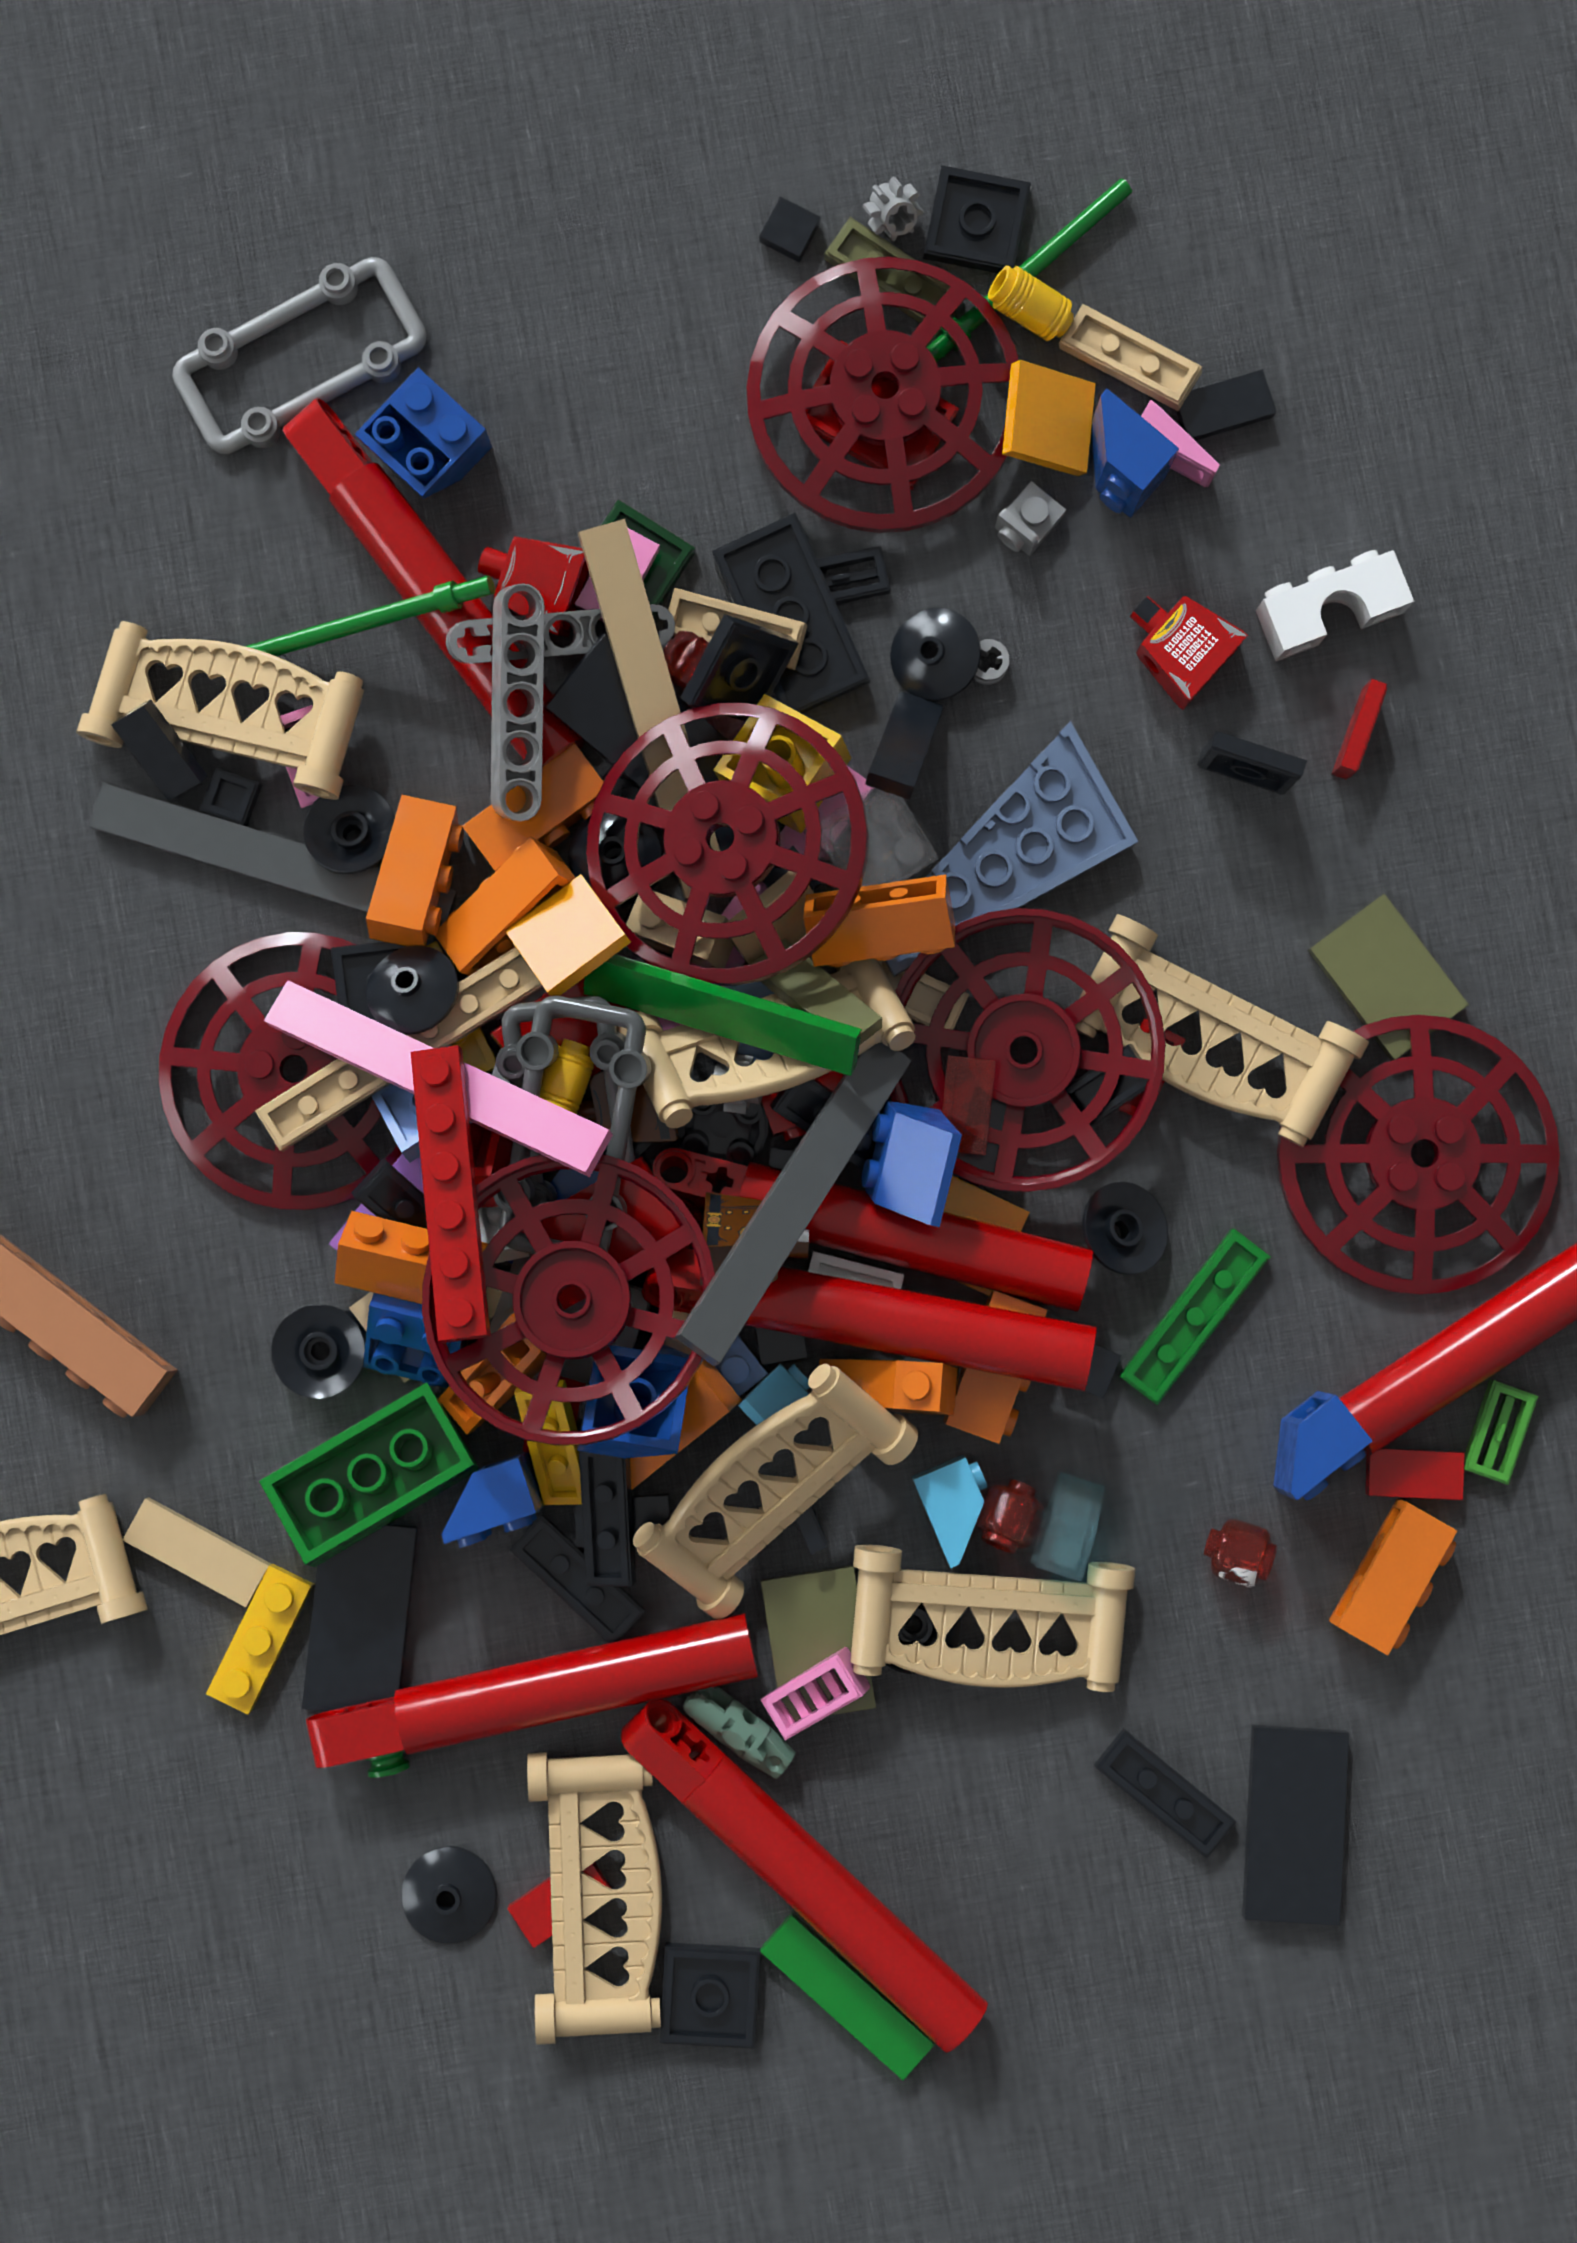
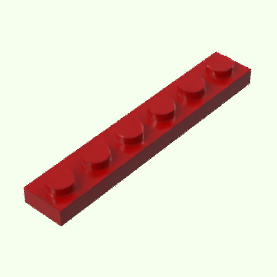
(450, 1194)

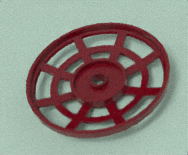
(875, 419)
(748, 858)
(1056, 1041)
(260, 1077)
(1430, 1187)
(599, 1321)

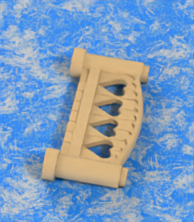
(311, 746)
(675, 1050)
(1311, 1063)
(708, 1565)
(97, 1575)
(892, 1594)
(581, 1999)

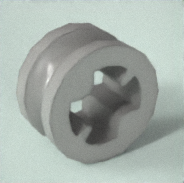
(992, 675)

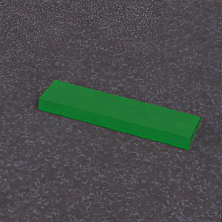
(1194, 1316)
(847, 1996)

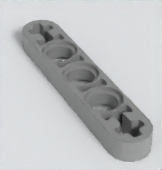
(581, 621)

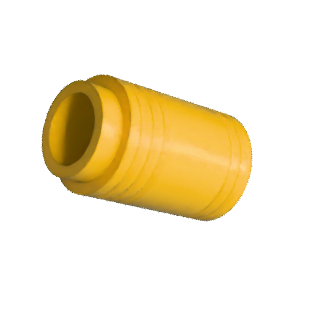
(1031, 303)
(568, 1076)

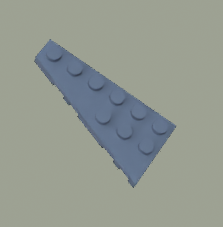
(1034, 836)

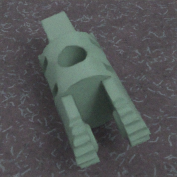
(739, 1730)

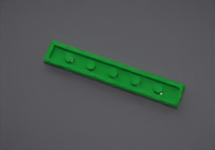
(726, 1013)

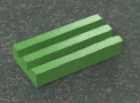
(1481, 1427)

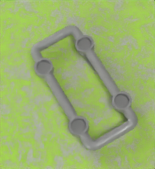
(338, 286)

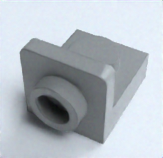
(1028, 519)

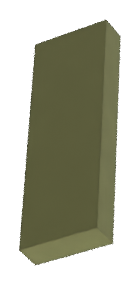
(859, 242)
(820, 994)

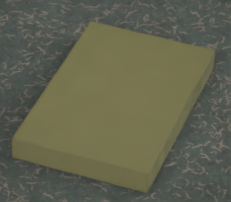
(1386, 972)
(809, 1621)

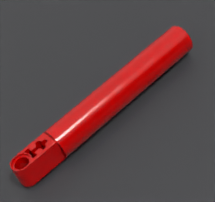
(407, 553)
(956, 1250)
(905, 1323)
(1467, 1352)
(537, 1692)
(804, 1874)

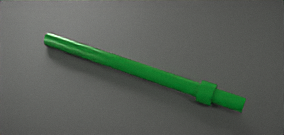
(1041, 259)
(444, 597)

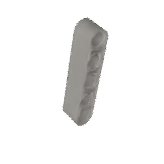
(530, 682)

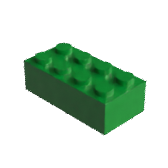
(369, 1475)

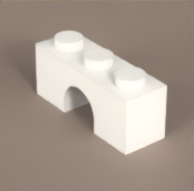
(1370, 588)

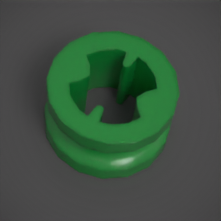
(387, 1765)

